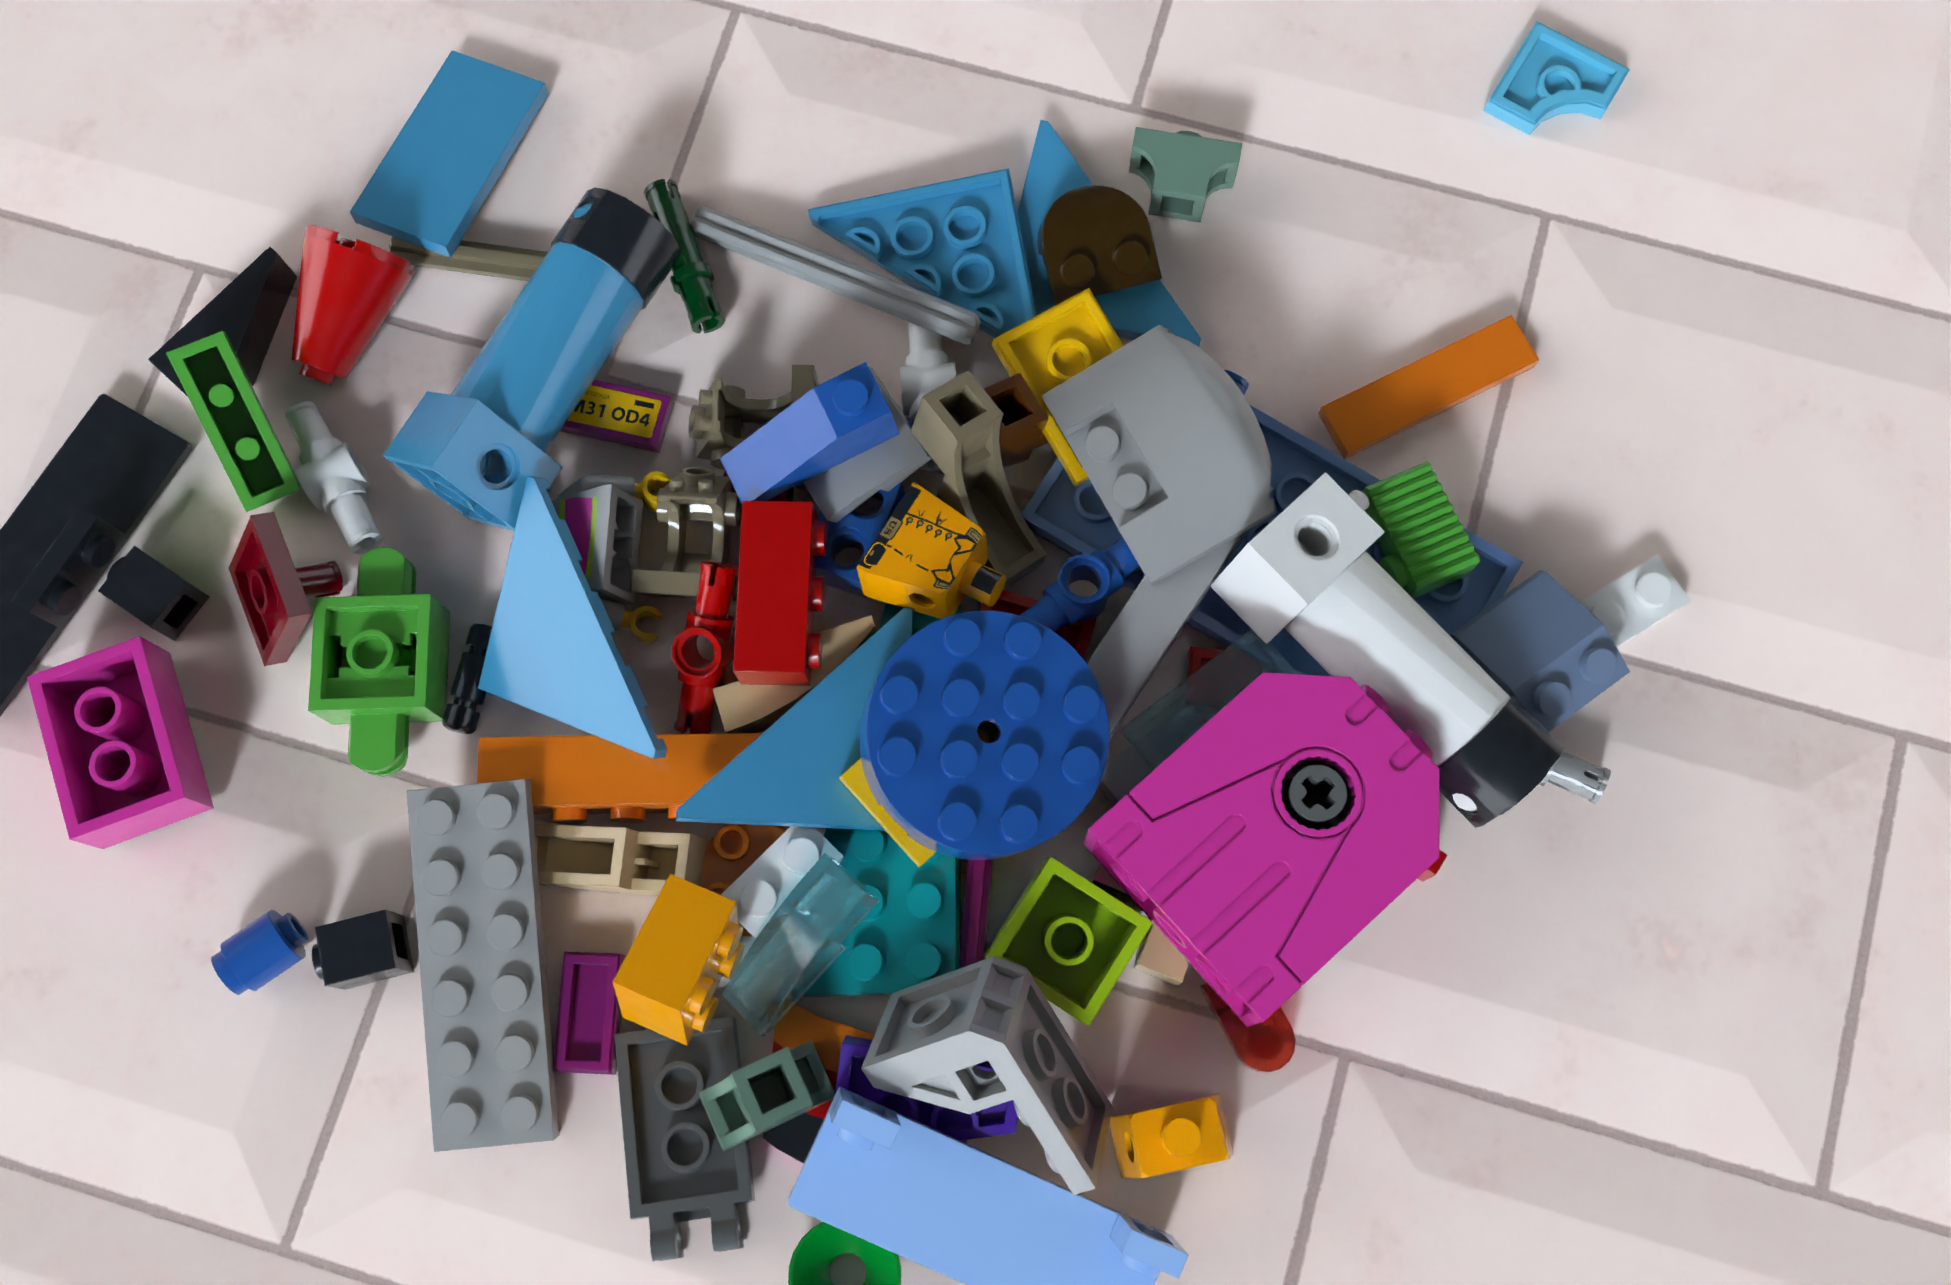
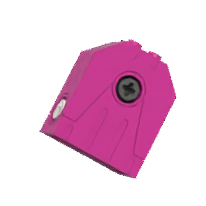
(1237, 861)

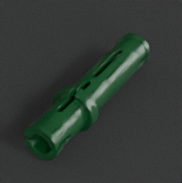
(691, 274)

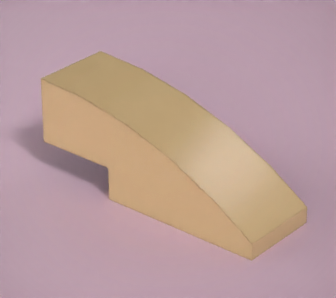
(759, 706)
(616, 858)

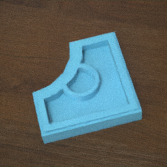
(1554, 78)

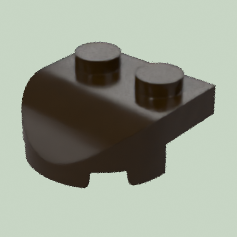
(1096, 242)

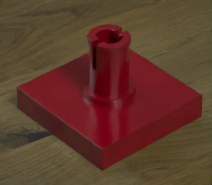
(274, 590)

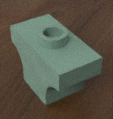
(1182, 170)
(766, 1094)

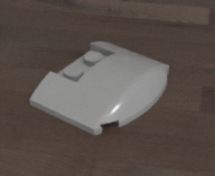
(1167, 449)

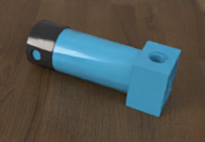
(537, 362)

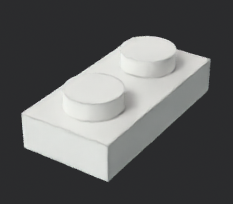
(1637, 600)
(776, 874)

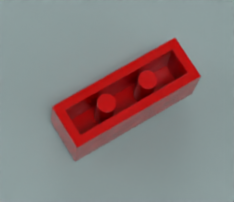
(778, 593)

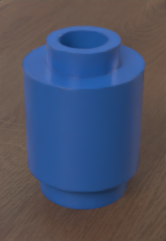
(260, 952)

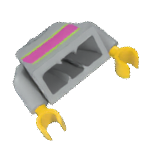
(606, 527)

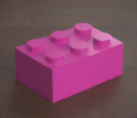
(119, 743)

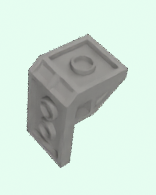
(999, 1016)

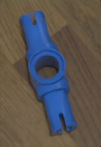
(1102, 569)

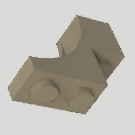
(961, 434)

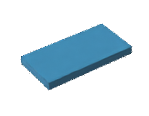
(450, 153)

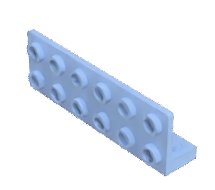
(966, 1207)

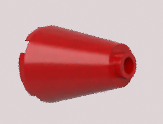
(342, 301)

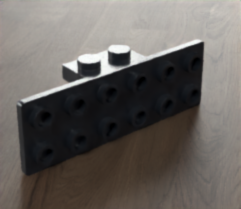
(75, 527)

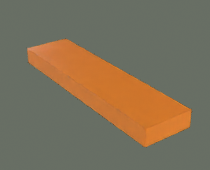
(1428, 387)

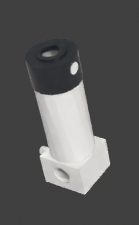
(1358, 623)

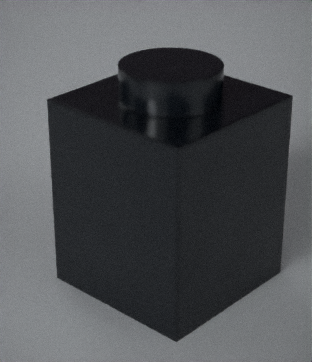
(153, 593)
(362, 950)

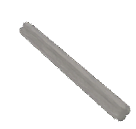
(836, 275)

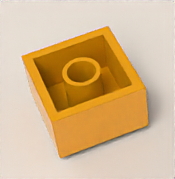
(680, 960)

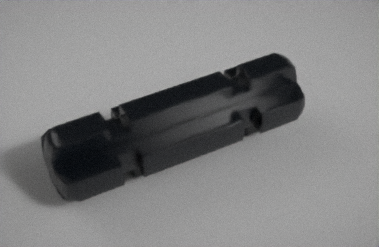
(462, 714)

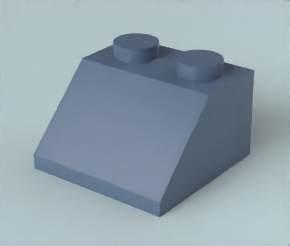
(1543, 649)

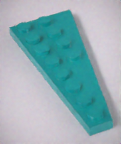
(917, 919)

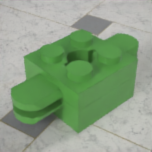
(358, 657)

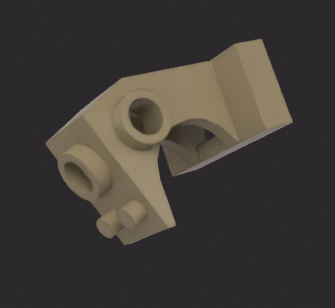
(723, 409)
(692, 497)

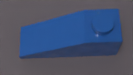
(812, 436)

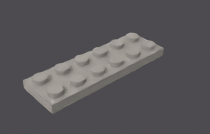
(482, 965)

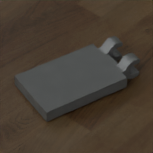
(669, 1143)

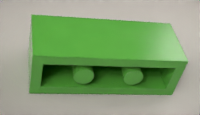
(234, 420)

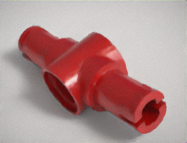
(712, 621)

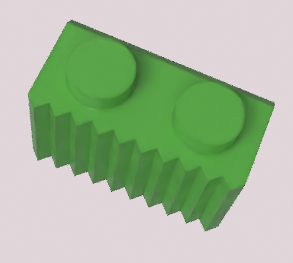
(1422, 532)

